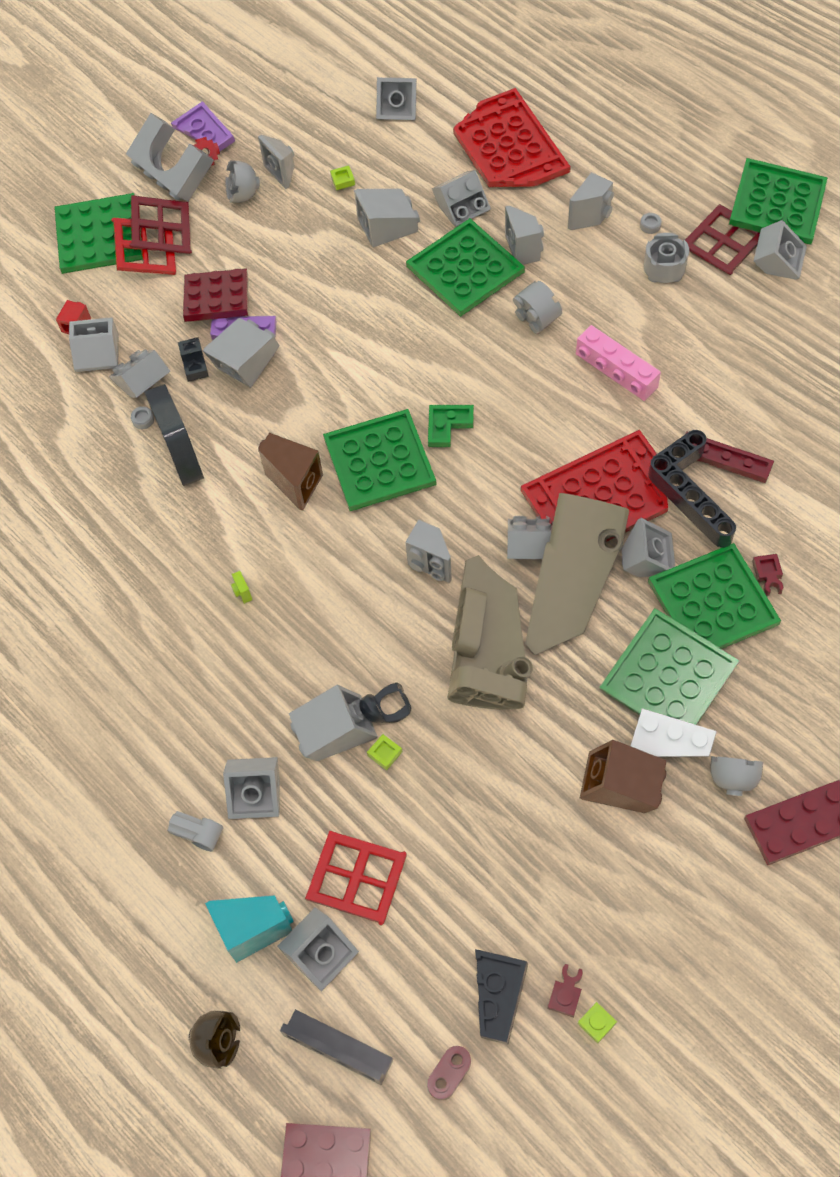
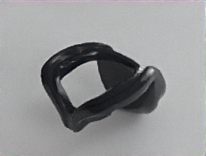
(372, 710)

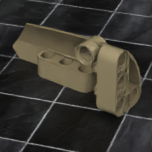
(574, 569)
(488, 642)

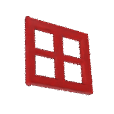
(144, 267)
(347, 904)

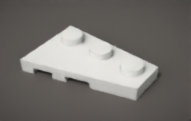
(671, 737)

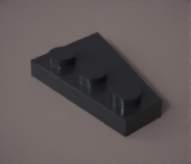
(499, 990)

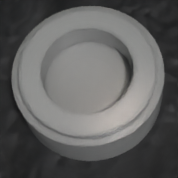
(650, 223)
(142, 417)

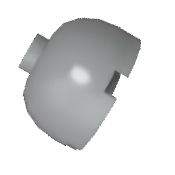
(241, 182)
(736, 774)

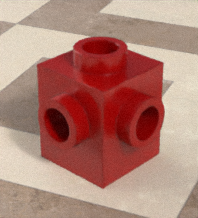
(212, 148)

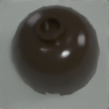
(214, 1038)

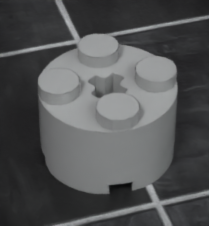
(666, 258)
(537, 306)

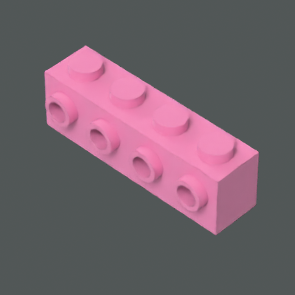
(618, 362)

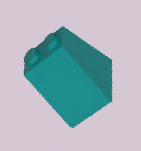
(250, 923)

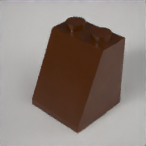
(291, 467)
(623, 777)

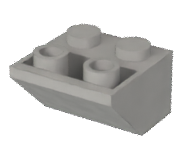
(461, 197)
(94, 344)
(139, 373)
(527, 537)
(428, 551)

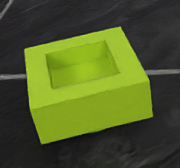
(342, 177)
(240, 587)
(384, 752)
(597, 1022)

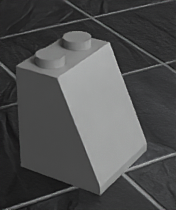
(385, 214)
(242, 350)
(331, 724)

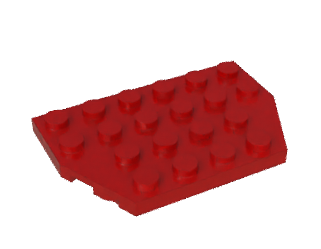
(509, 143)
(609, 475)

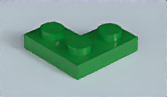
(444, 418)

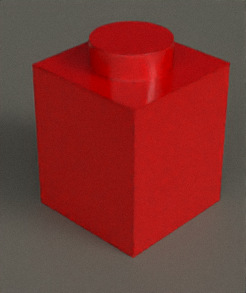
(71, 312)

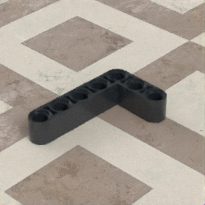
(174, 435)
(688, 489)

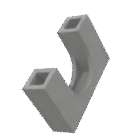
(147, 151)

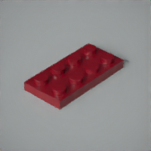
(797, 823)

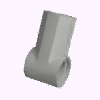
(202, 832)

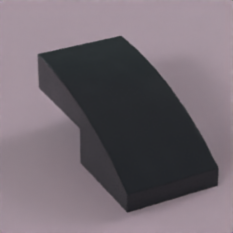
(193, 359)

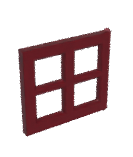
(183, 227)
(705, 227)

